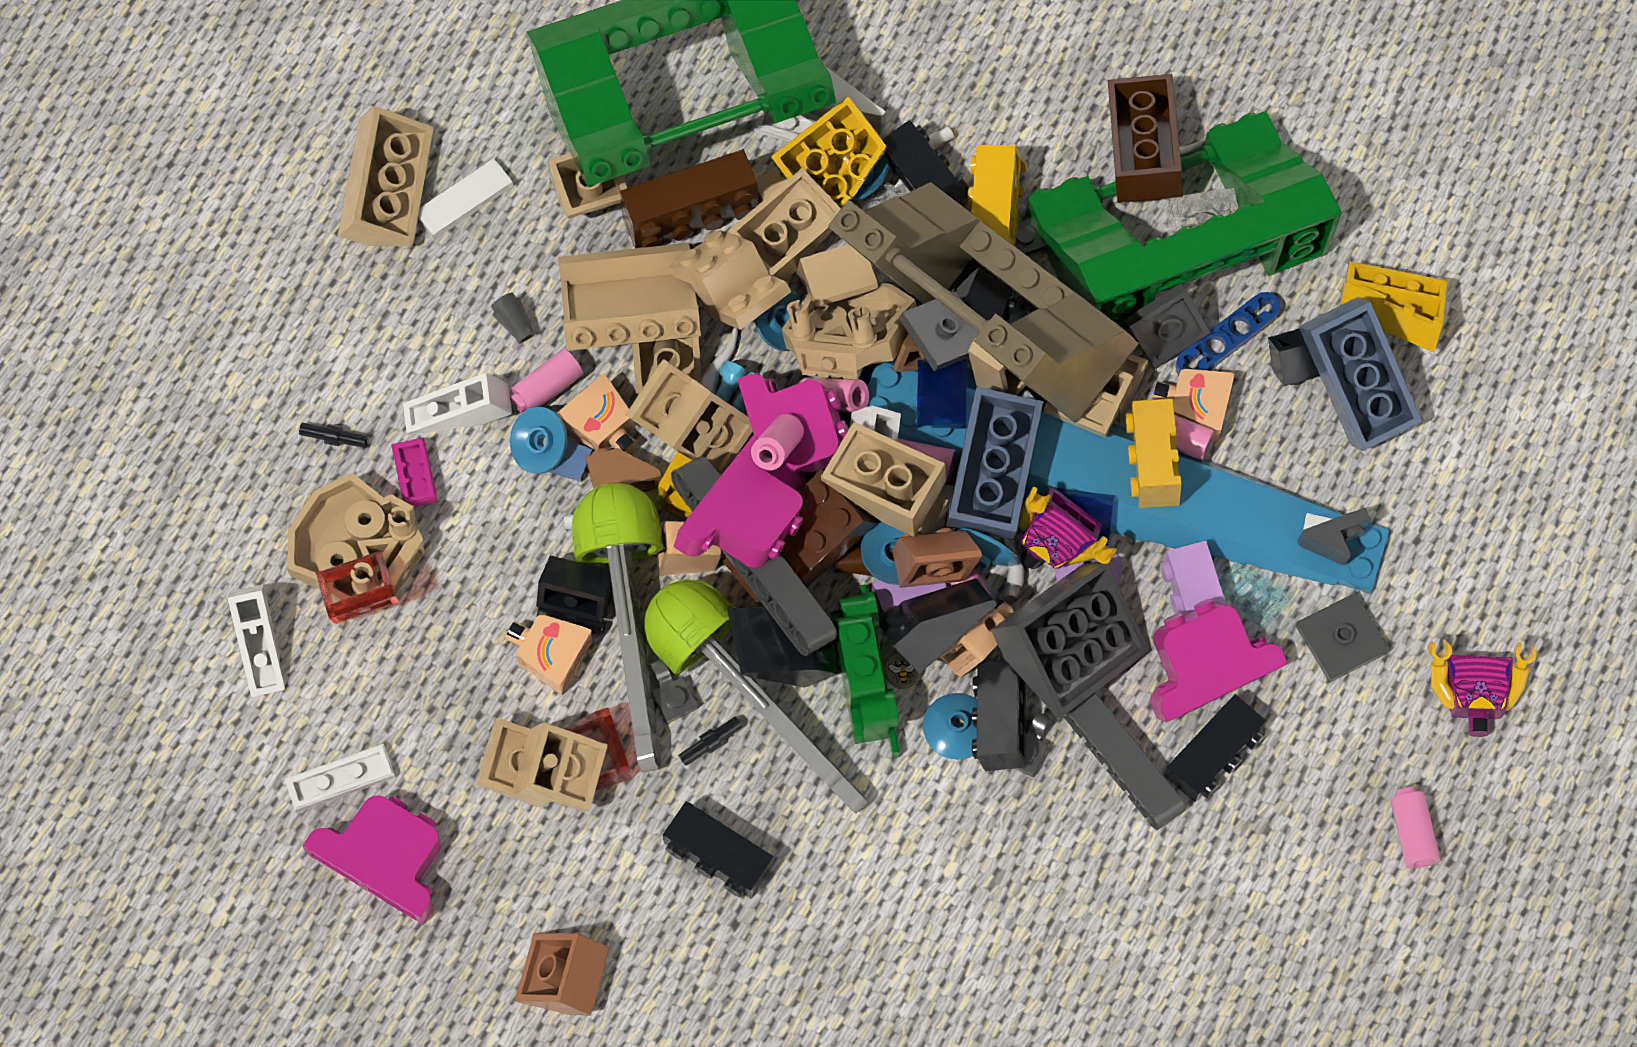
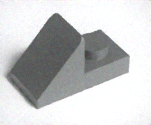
(1328, 537)

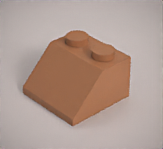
(935, 558)
(562, 973)

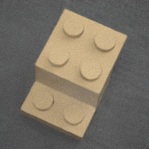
(730, 279)
(1111, 401)
(690, 417)
(541, 764)

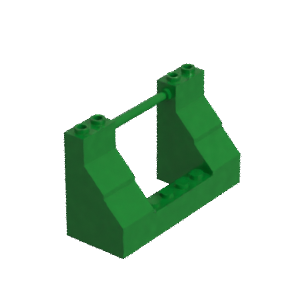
(587, 99)
(1281, 217)

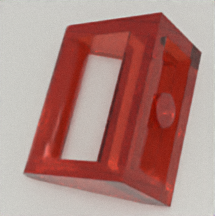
(361, 603)
(603, 720)

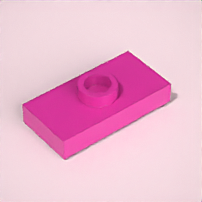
(414, 472)

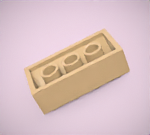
(385, 179)

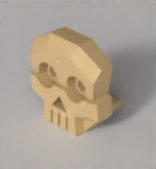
(847, 333)
(332, 530)

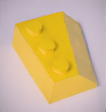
(835, 151)

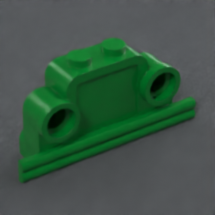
(868, 699)

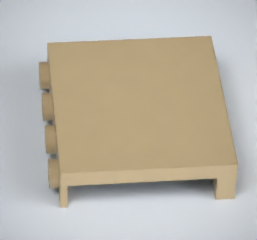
(626, 298)

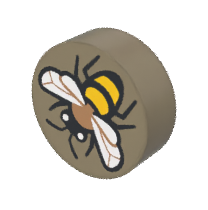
(900, 672)

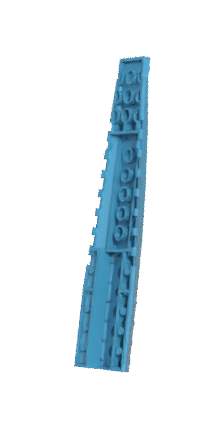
(1217, 505)

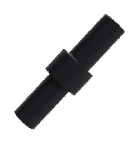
(333, 435)
(596, 627)
(710, 741)

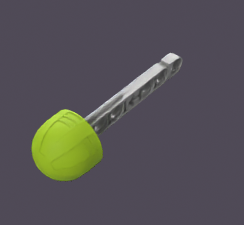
(614, 528)
(689, 622)

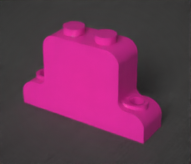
(813, 406)
(743, 514)
(1207, 658)
(383, 853)

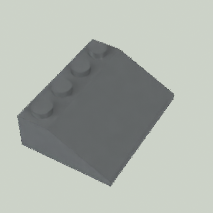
(1072, 637)

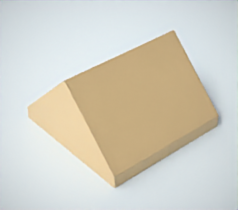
(836, 275)

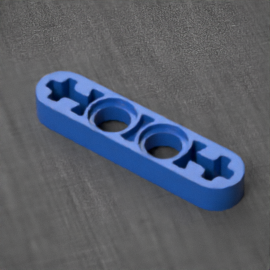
(1225, 334)

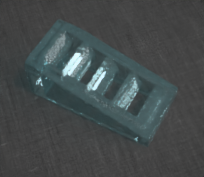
(1261, 618)

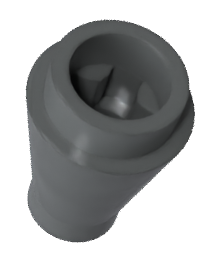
(513, 317)

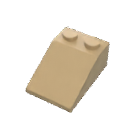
(788, 224)
(885, 478)

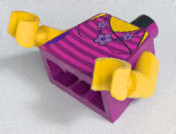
(1059, 532)
(1478, 685)

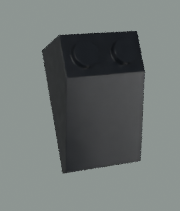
(934, 621)
(769, 654)

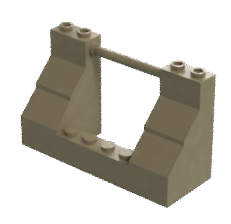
(925, 243)

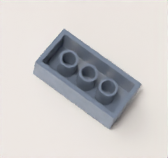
(1360, 373)
(994, 463)

